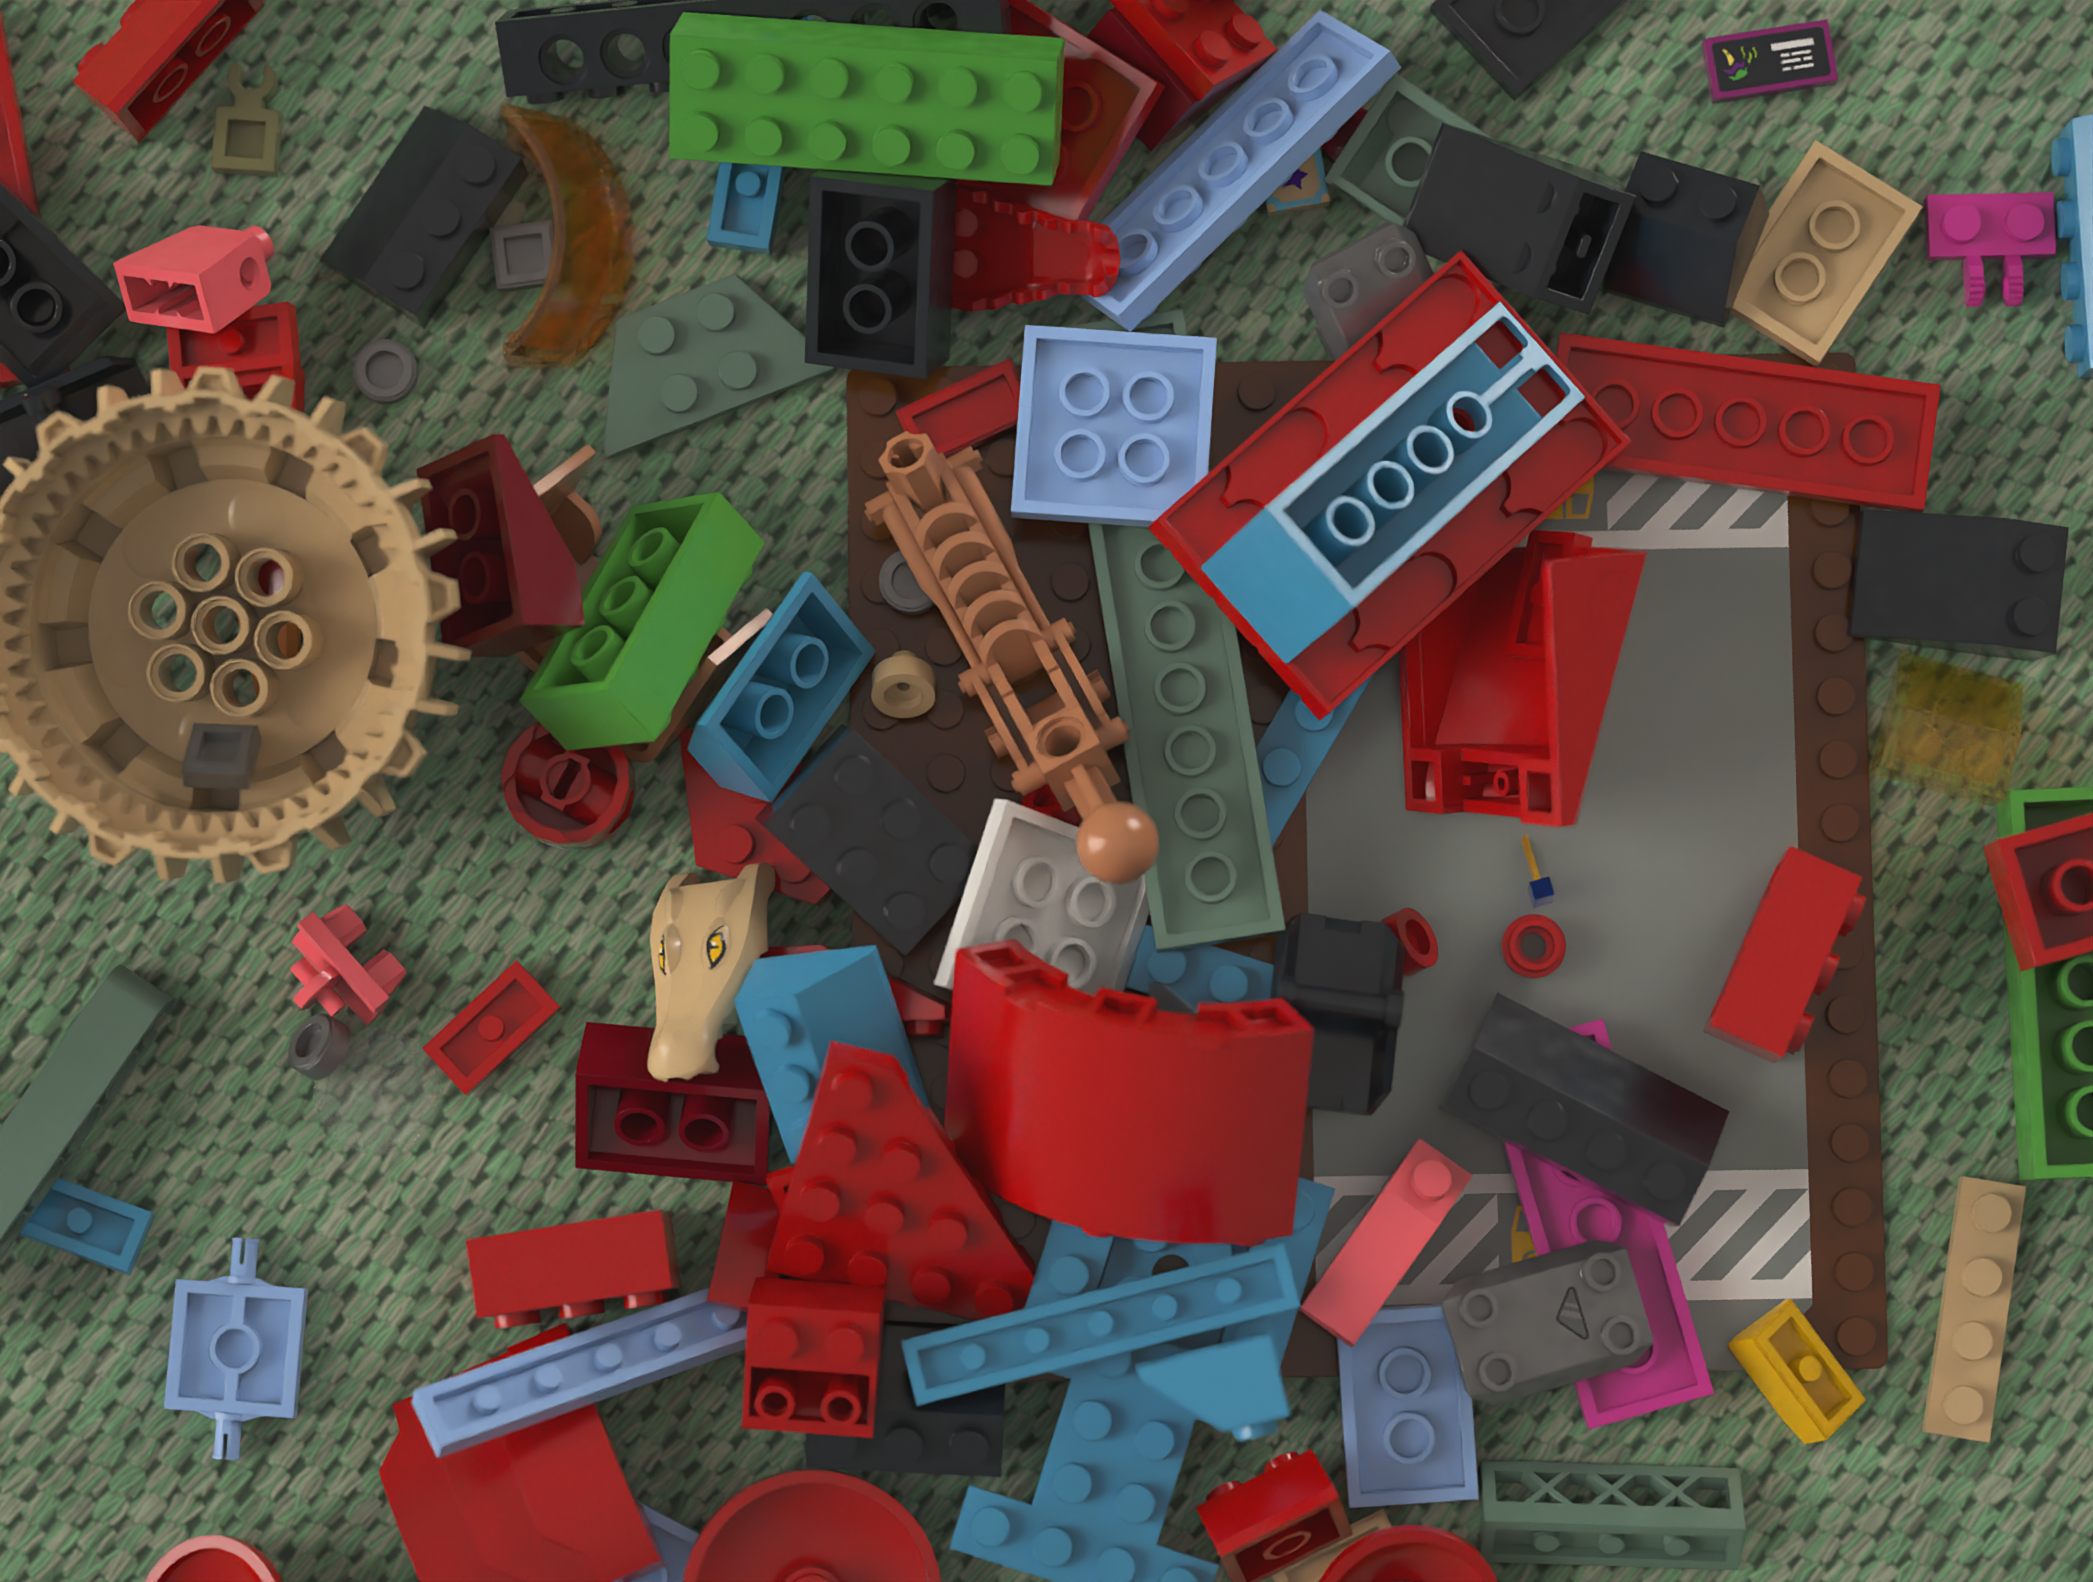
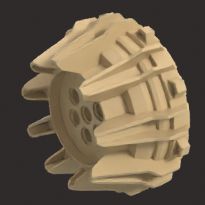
(87, 670)

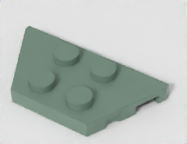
(698, 362)

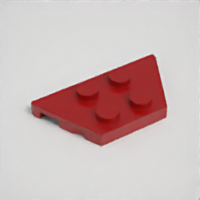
(730, 837)

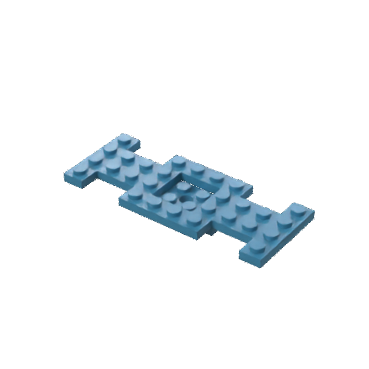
(1115, 1435)

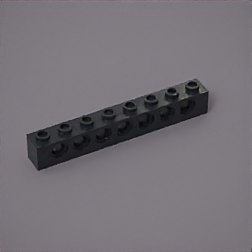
(531, 35)

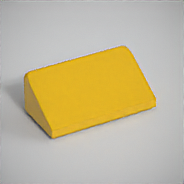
(1797, 1373)

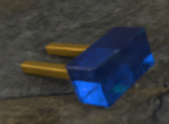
(1539, 889)

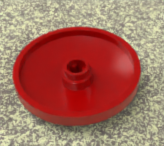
(811, 1530)

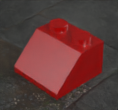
(1274, 1517)

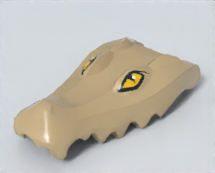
(701, 955)

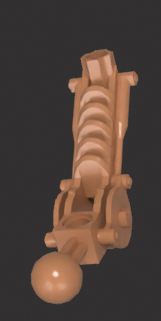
(973, 577)

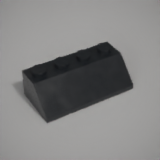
(1586, 1111)

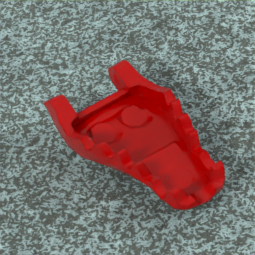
(1025, 254)

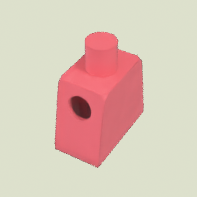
(196, 278)

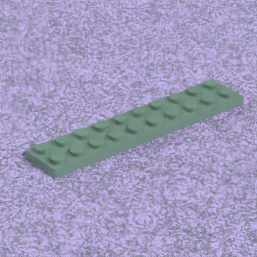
(1189, 734)

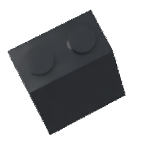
(1686, 239)

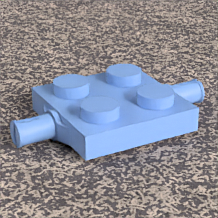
(236, 1348)

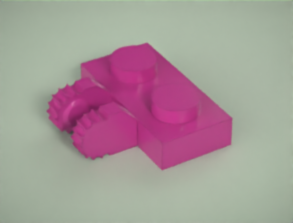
(1990, 228)

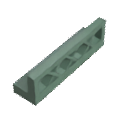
(1612, 1526)

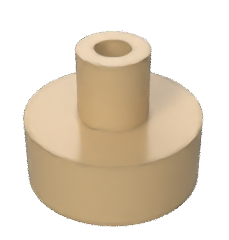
(903, 685)

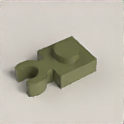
(248, 134)

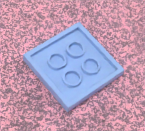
(1110, 424)

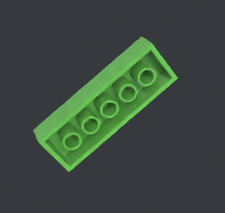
(866, 98)
(2050, 1023)

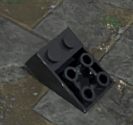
(1519, 216)

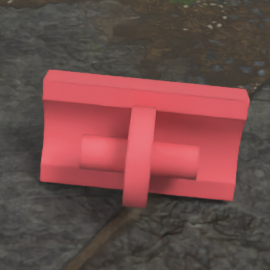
(326, 947)

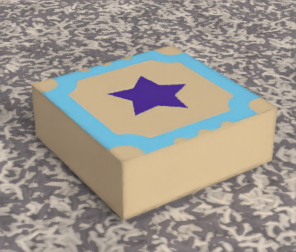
(1303, 190)

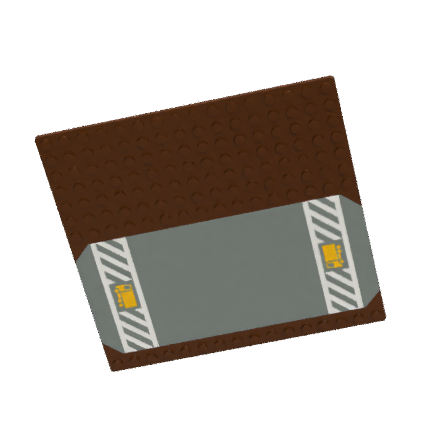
(1715, 754)

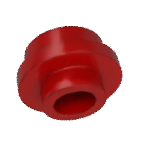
(1545, 929)

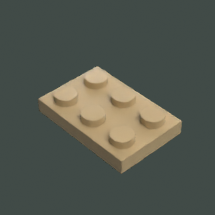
(1821, 252)

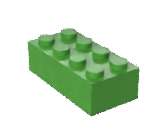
(646, 622)

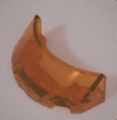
(590, 245)

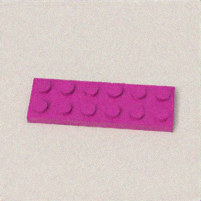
(1568, 1213)

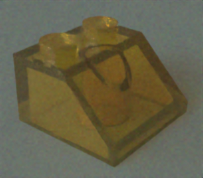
(1949, 730)

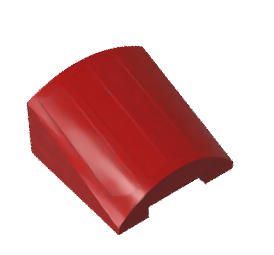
(1508, 729)

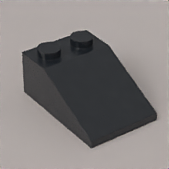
(47, 296)
(1958, 583)

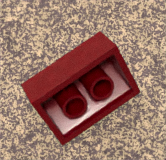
(676, 1128)

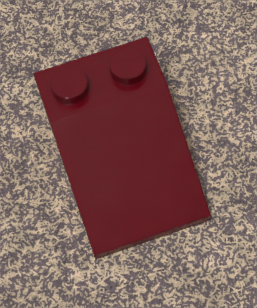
(508, 555)

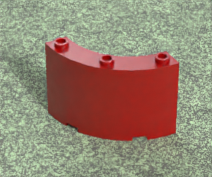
(1125, 1109)

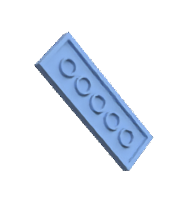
(1238, 160)

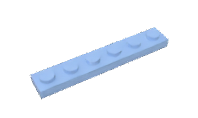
(577, 1371)

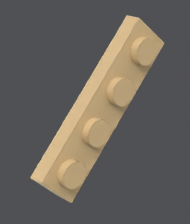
(1974, 1309)

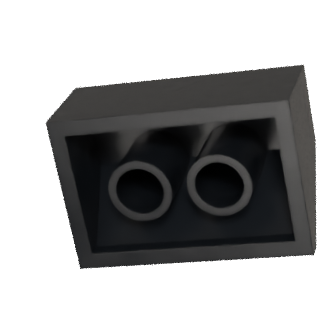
(426, 214)
(936, 1437)

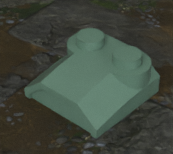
(1392, 148)

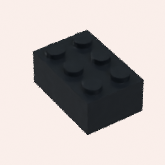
(880, 272)
(872, 839)

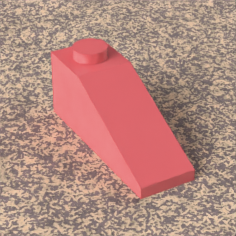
(1385, 1242)

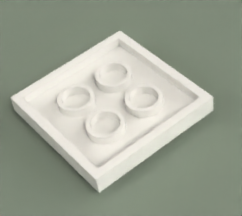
(1038, 892)

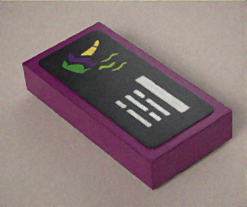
(1769, 61)

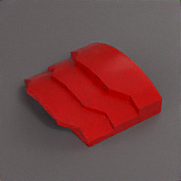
(521, 1504)

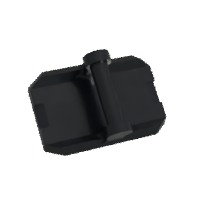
(68, 393)
(1349, 990)

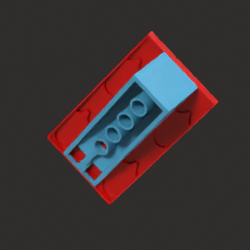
(1389, 485)

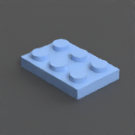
(1405, 1412)

